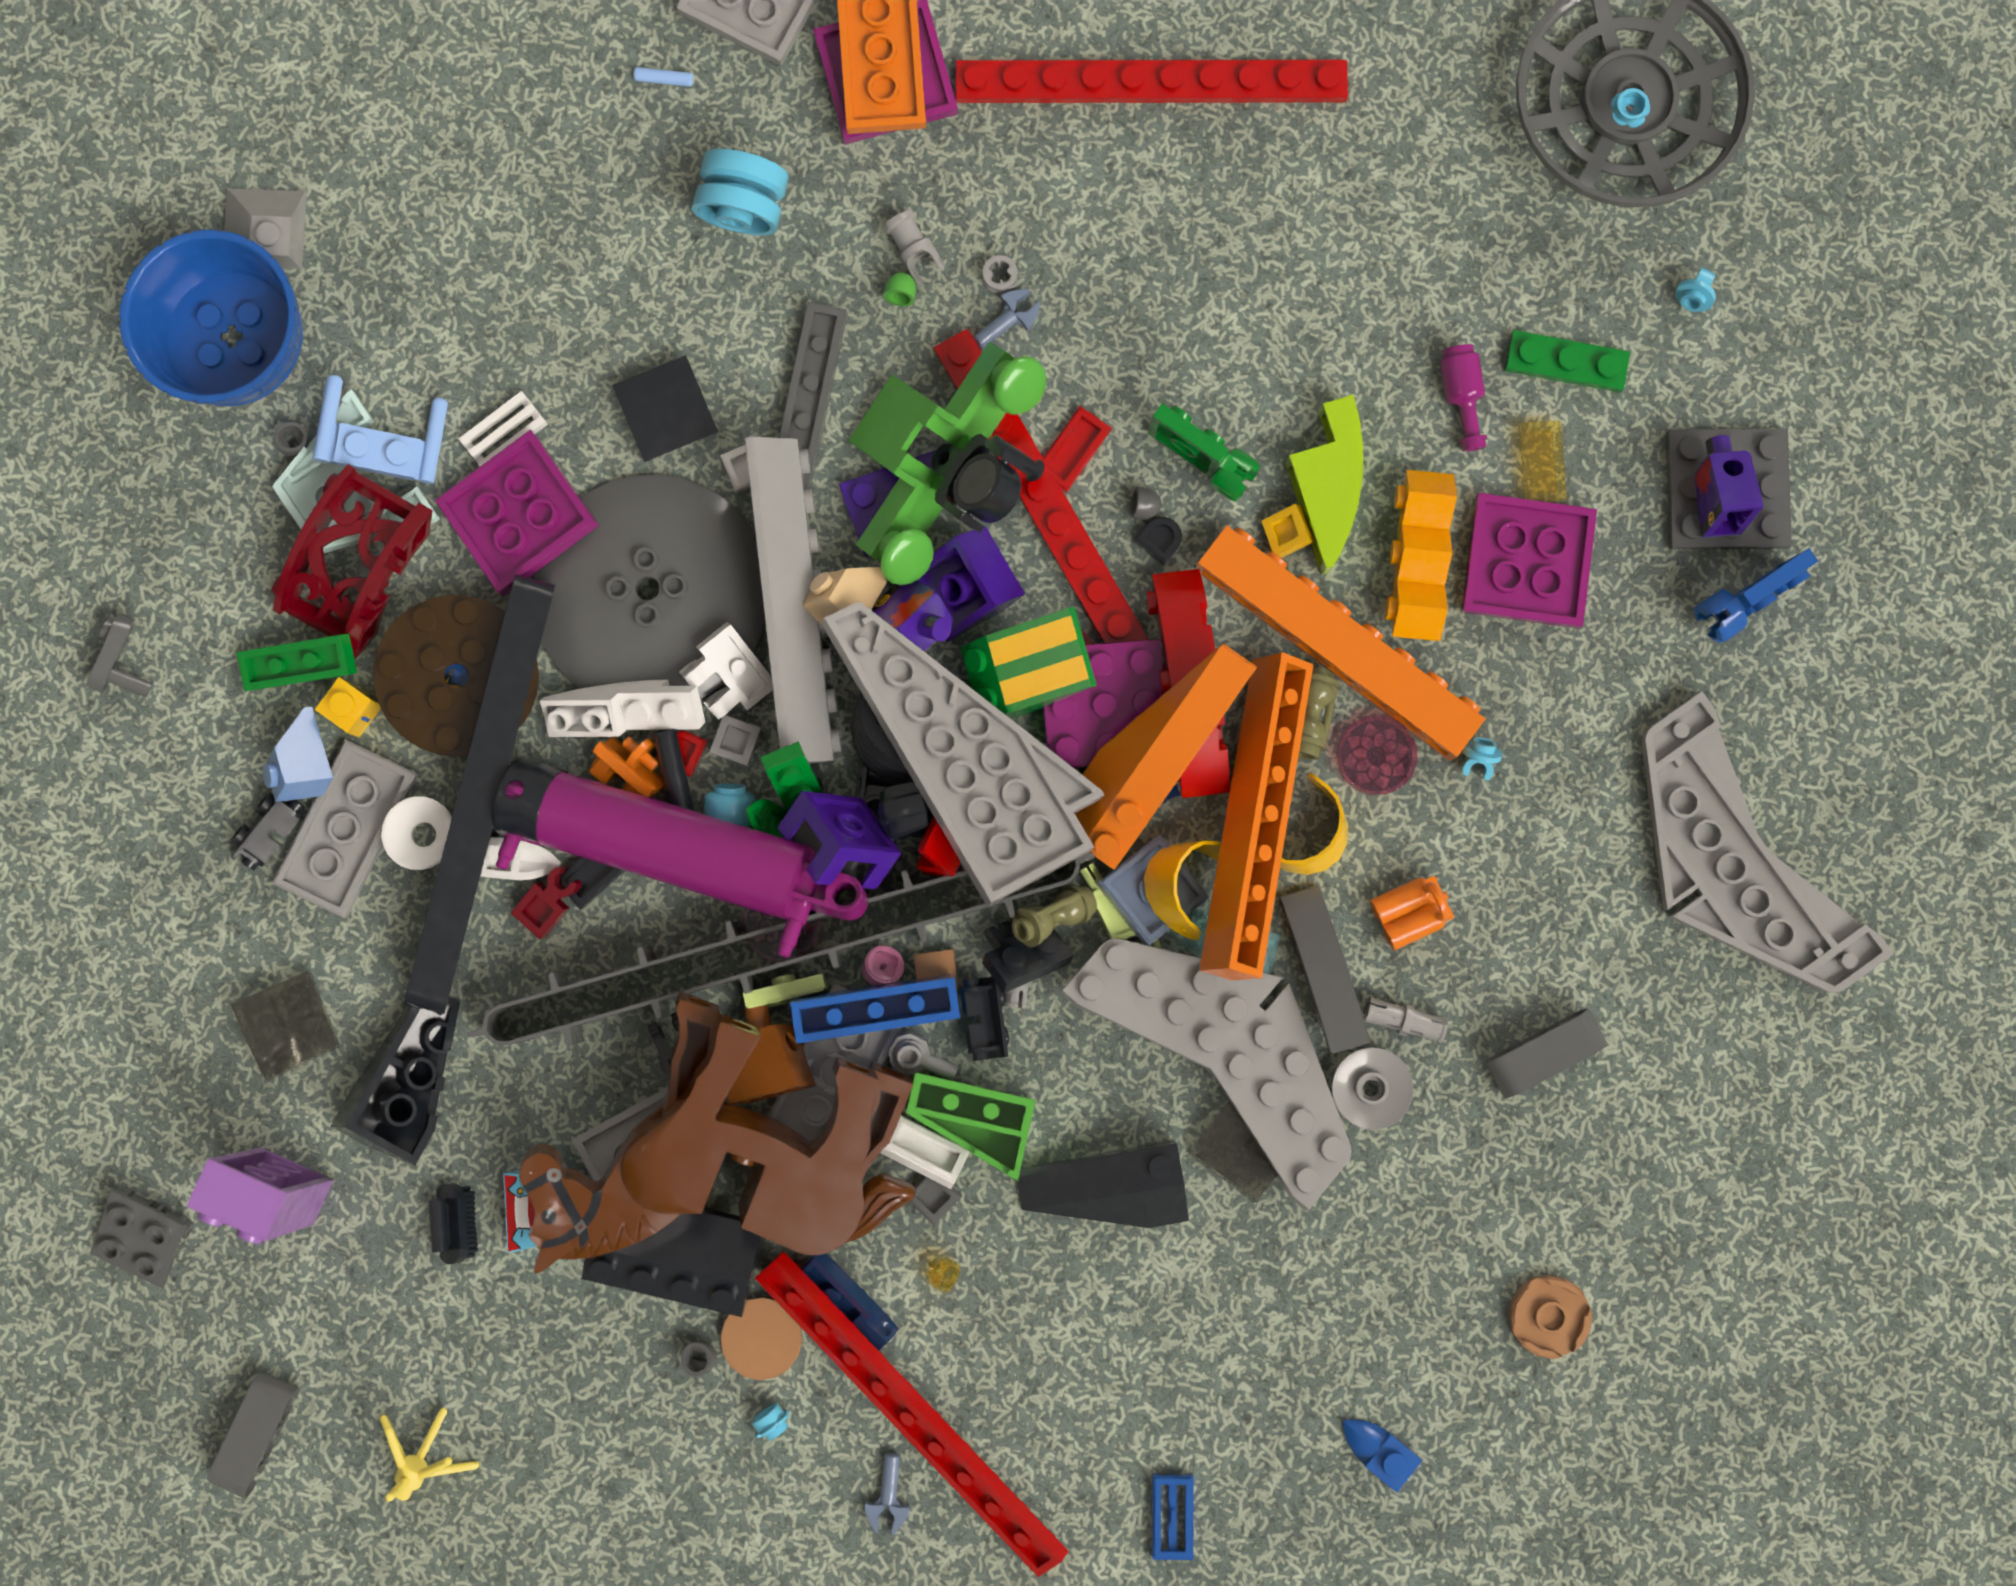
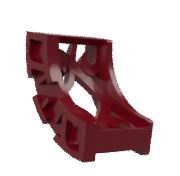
(400, 544)

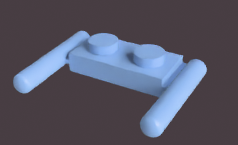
(374, 449)

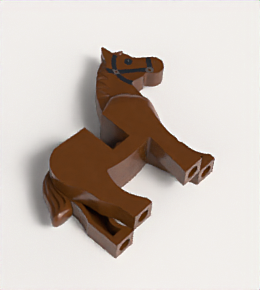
(798, 1188)

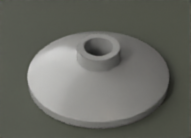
(1392, 1094)

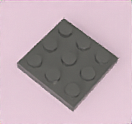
(1770, 458)

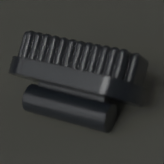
(453, 1223)

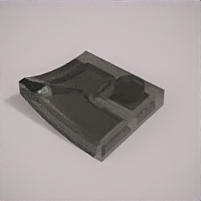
(286, 1025)
(1234, 1154)

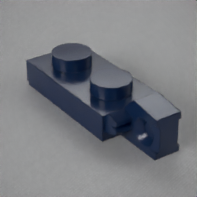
(851, 1299)

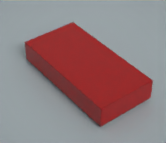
(1075, 447)

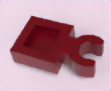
(543, 904)

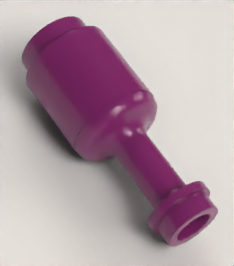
(1463, 387)

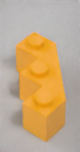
(1421, 555)

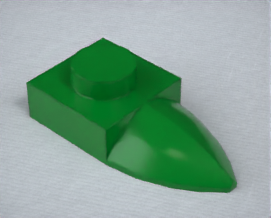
(765, 816)

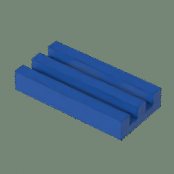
(1172, 1481)

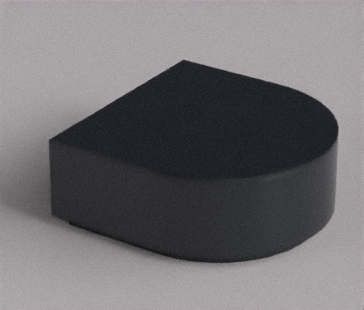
(1160, 538)

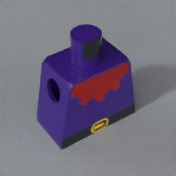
(1726, 490)
(915, 613)

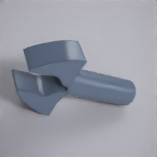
(1008, 318)
(888, 1496)

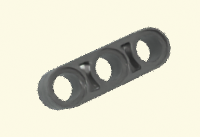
(1546, 1053)
(251, 1434)

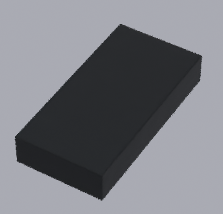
(594, 879)

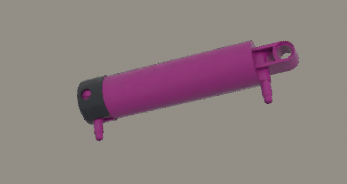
(665, 844)

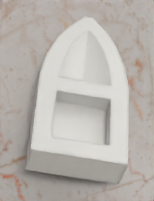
(528, 863)

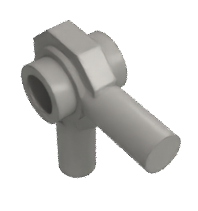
(911, 1054)

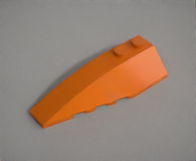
(1154, 751)

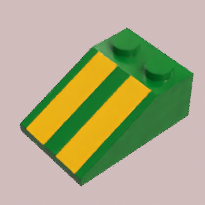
(1030, 663)

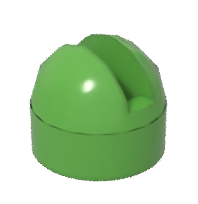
(900, 289)

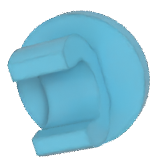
(1697, 293)
(1481, 751)

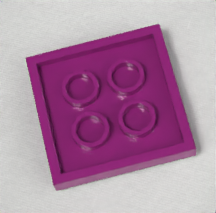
(937, 87)
(516, 512)
(1529, 560)
(1125, 688)

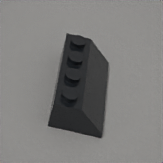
(691, 1261)

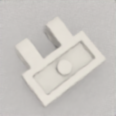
(735, 665)

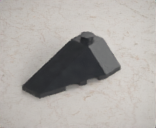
(400, 1088)
(1120, 1187)

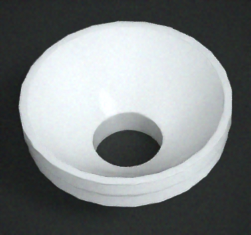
(399, 829)

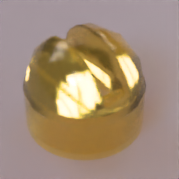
(937, 1275)

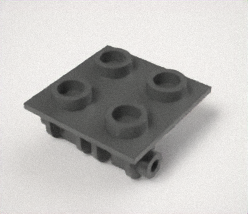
(139, 1236)

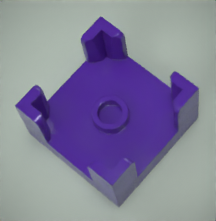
(846, 833)

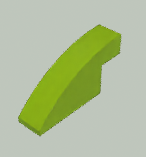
(1330, 480)

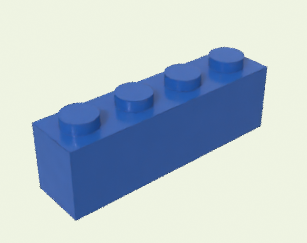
(874, 1008)

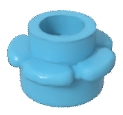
(1634, 98)
(770, 1422)

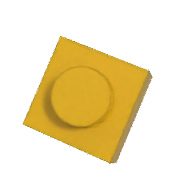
(1287, 530)

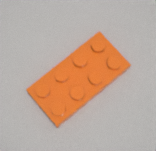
(881, 65)

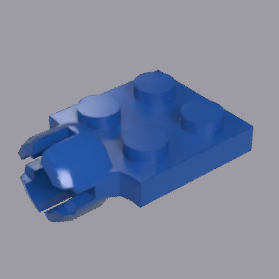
(1732, 610)

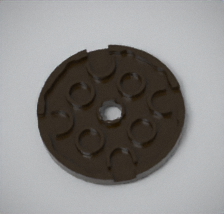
(413, 667)

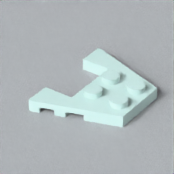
(304, 479)

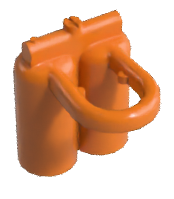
(1411, 911)

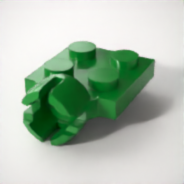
(1204, 451)

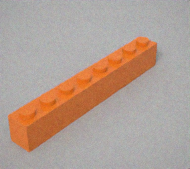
(1340, 643)
(1256, 818)

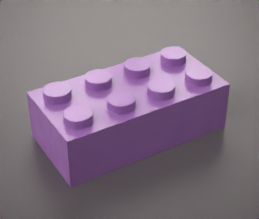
(258, 1194)

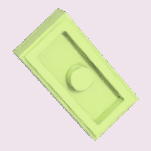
(786, 988)

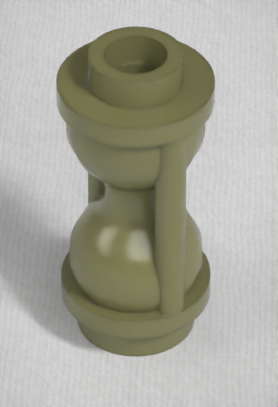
(1315, 733)
(1069, 907)

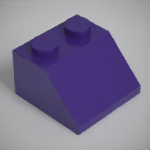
(972, 580)

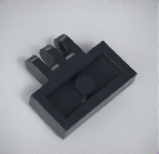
(1015, 963)

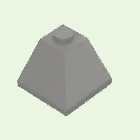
(271, 220)

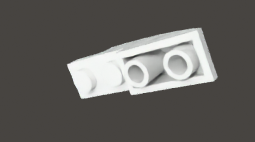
(621, 707)

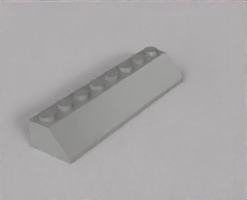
(786, 573)

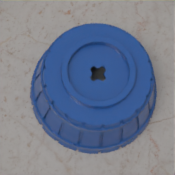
(190, 297)

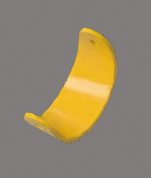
(1333, 851)
(1161, 884)

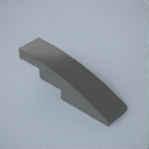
(1324, 969)

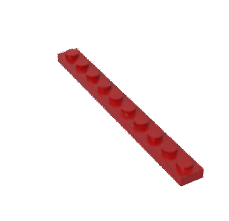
(1151, 81)
(1054, 515)
(911, 1415)

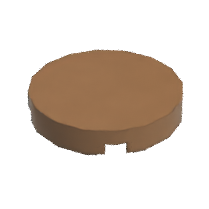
(1542, 1306)
(762, 1340)

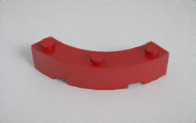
(1187, 640)

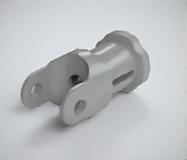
(911, 242)

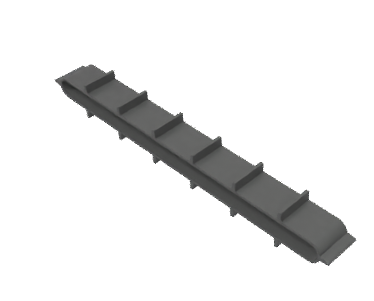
(560, 984)

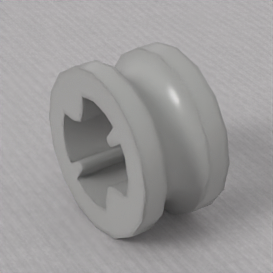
(999, 260)

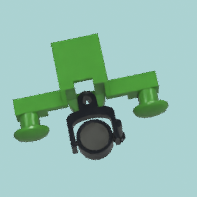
(959, 471)

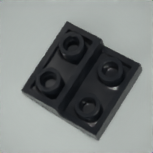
(665, 408)

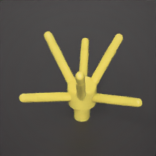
(413, 1468)

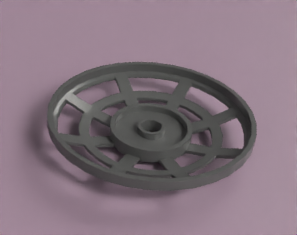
(1641, 71)

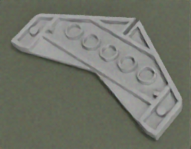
(1743, 890)
(1253, 1053)

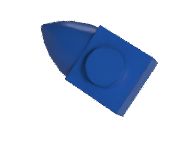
(1381, 1452)

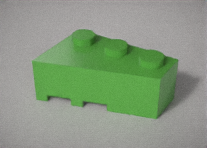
(976, 1118)

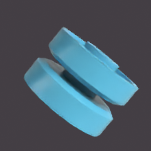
(740, 192)

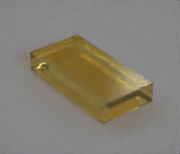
(1542, 461)

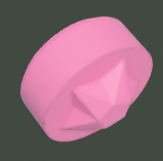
(882, 965)

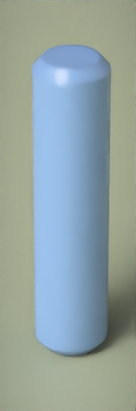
(663, 76)

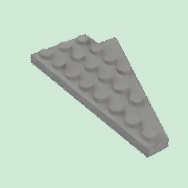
(983, 776)

